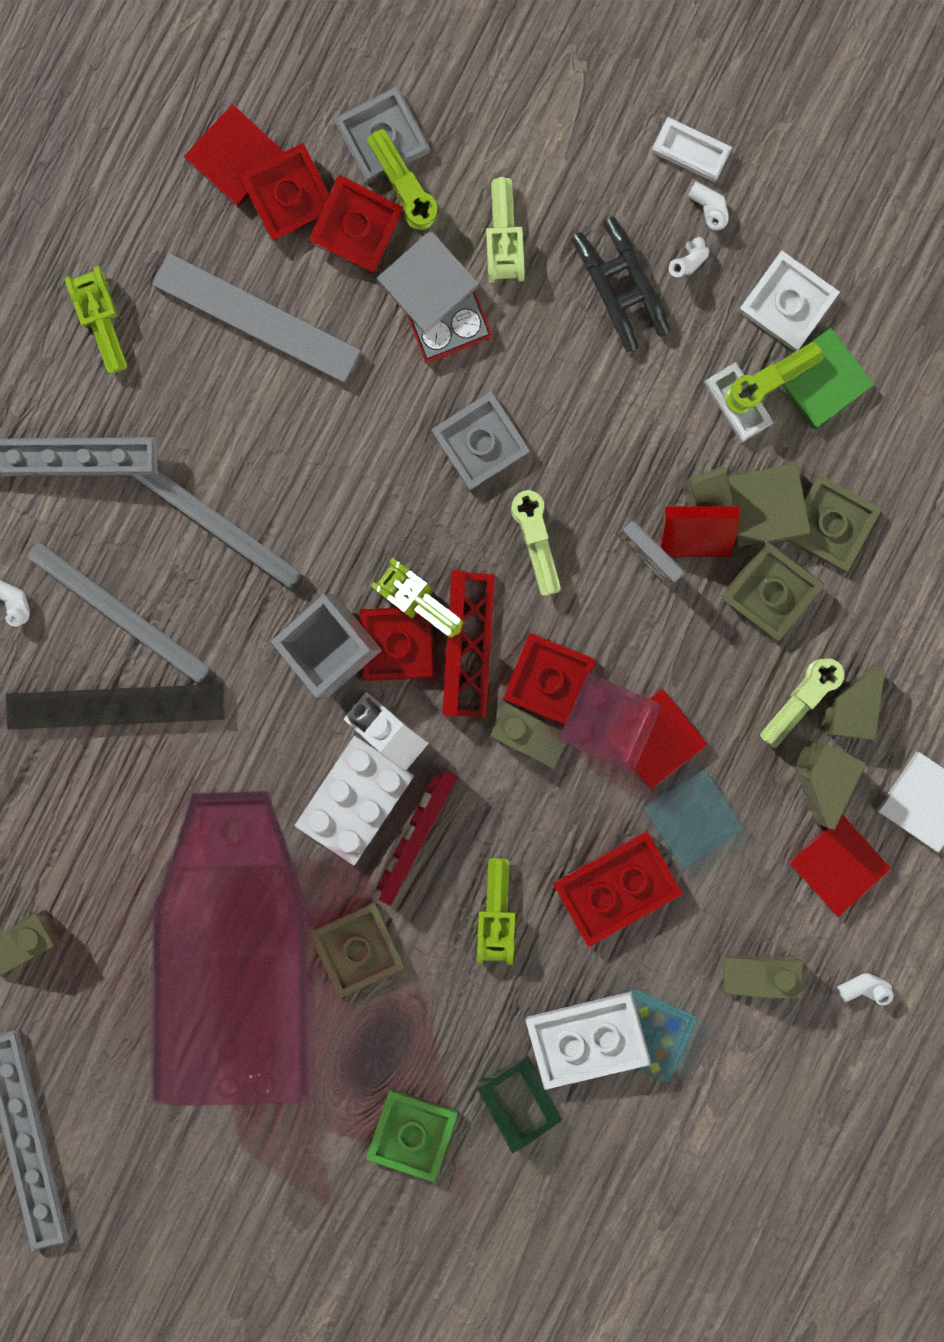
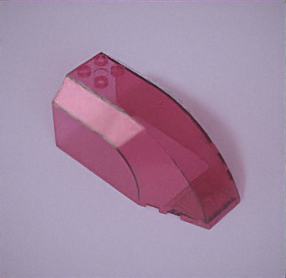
(232, 962)

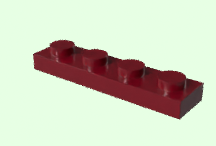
(408, 849)

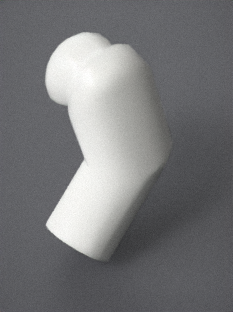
(713, 205)
(687, 265)
(16, 604)
(869, 986)

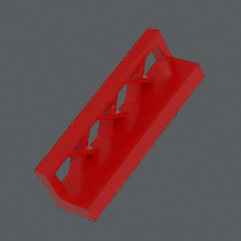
(454, 644)

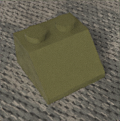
(827, 781)

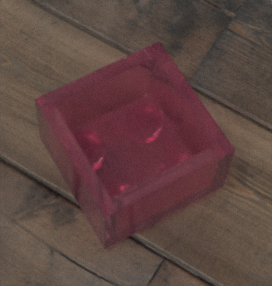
(610, 722)

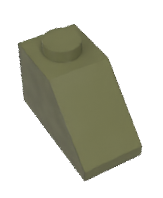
(708, 489)
(856, 707)
(528, 736)
(27, 940)
(763, 976)

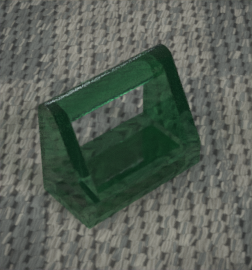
(487, 1088)

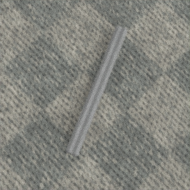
(221, 528)
(118, 612)

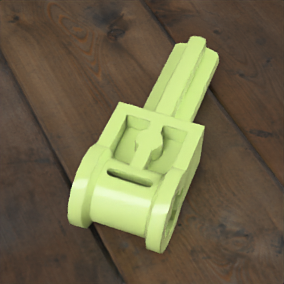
(504, 240)
(537, 542)
(802, 699)

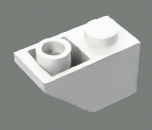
(385, 731)

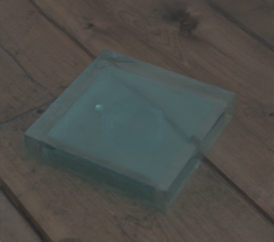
(693, 818)

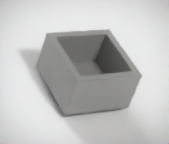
(326, 645)

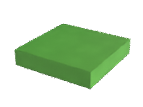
(829, 384)
(412, 1135)

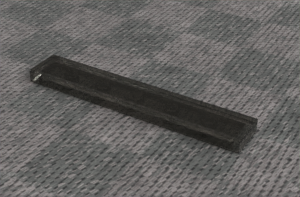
(115, 706)

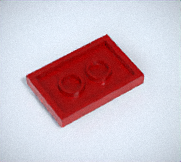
(617, 888)

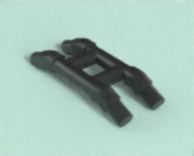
(614, 304)

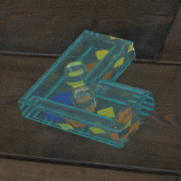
(667, 1031)

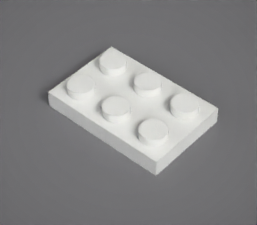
(354, 800)
(588, 1040)

